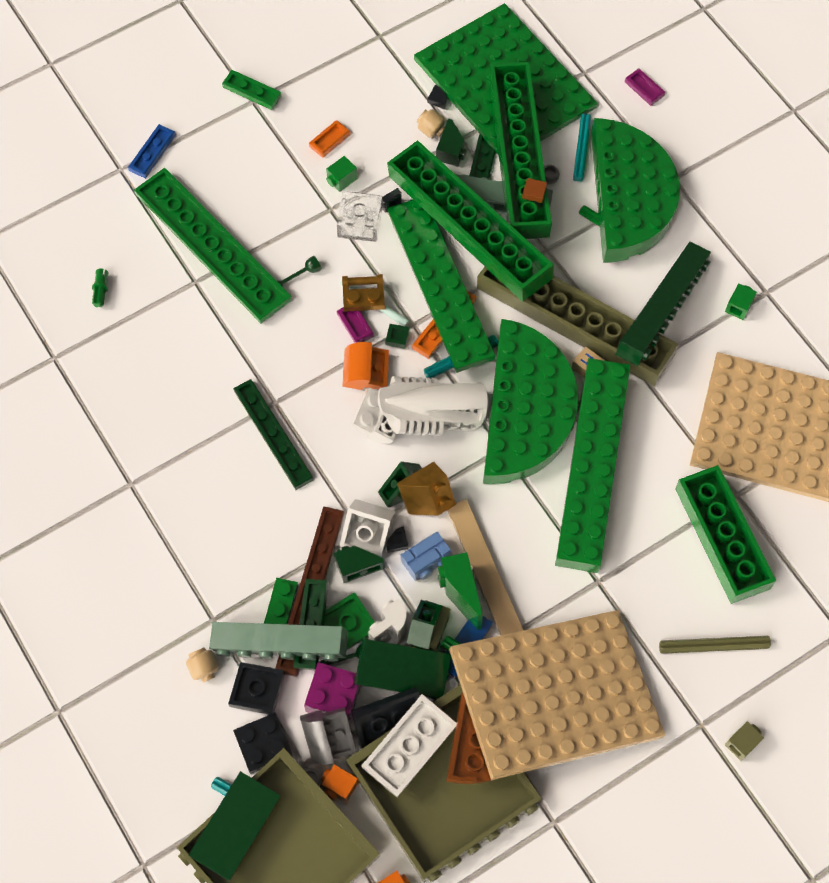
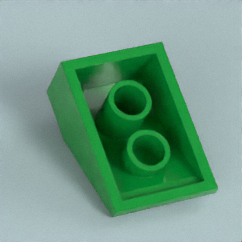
(459, 586)

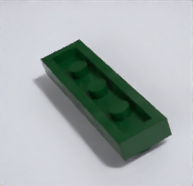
(312, 613)

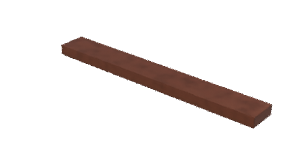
(316, 568)

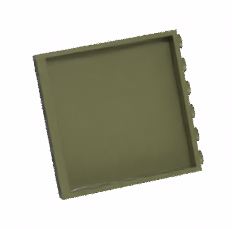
(443, 819)
(302, 839)

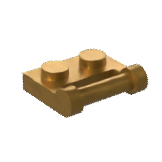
(363, 298)

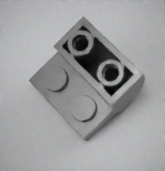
(328, 735)

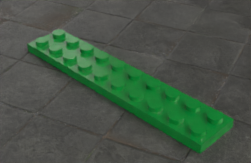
(213, 245)
(441, 286)

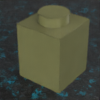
(744, 740)

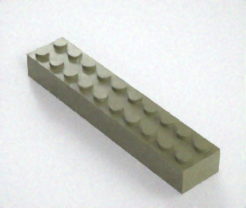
(581, 321)

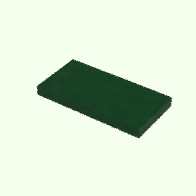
(402, 668)
(234, 826)

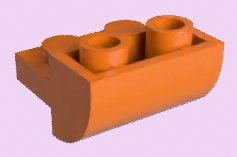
(365, 366)

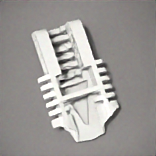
(432, 406)

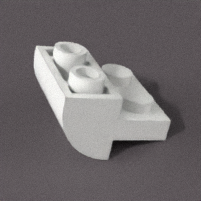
(371, 420)
(393, 623)

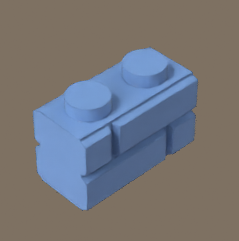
(425, 556)

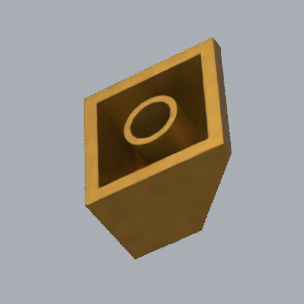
(427, 491)

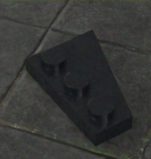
(382, 715)

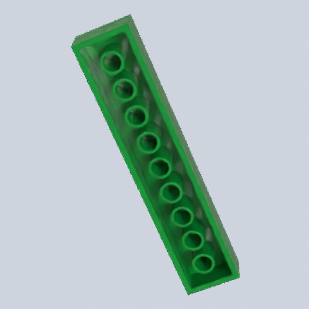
(519, 147)
(471, 221)
(592, 466)

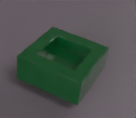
(397, 336)

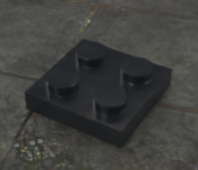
(256, 688)
(261, 741)

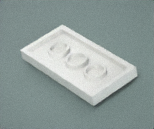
(409, 745)

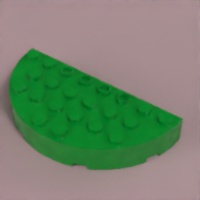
(633, 189)
(530, 404)

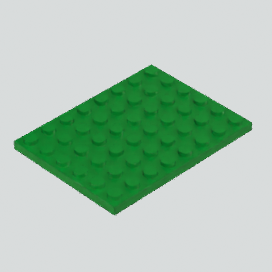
(462, 71)

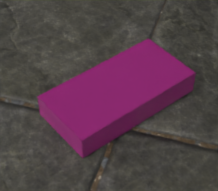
(644, 87)
(355, 325)

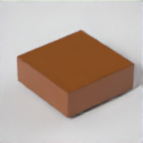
(534, 190)

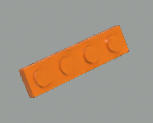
(430, 338)

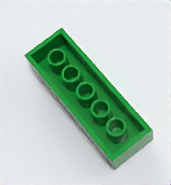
(725, 534)

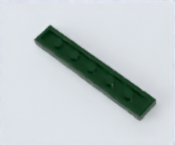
(482, 159)
(273, 434)

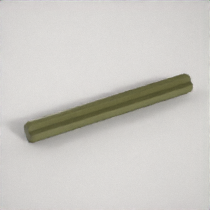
(714, 644)

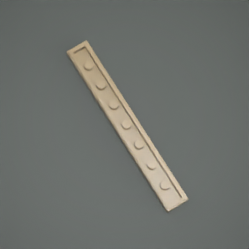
(484, 568)

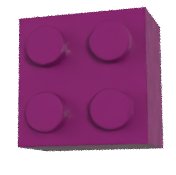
(332, 690)

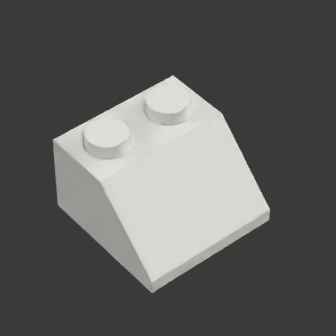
(367, 526)

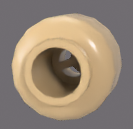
(431, 123)
(202, 664)

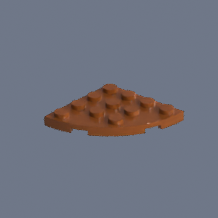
(466, 758)

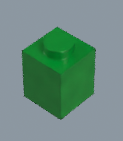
(341, 173)
(740, 301)

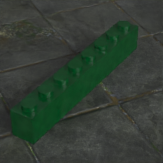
(663, 304)

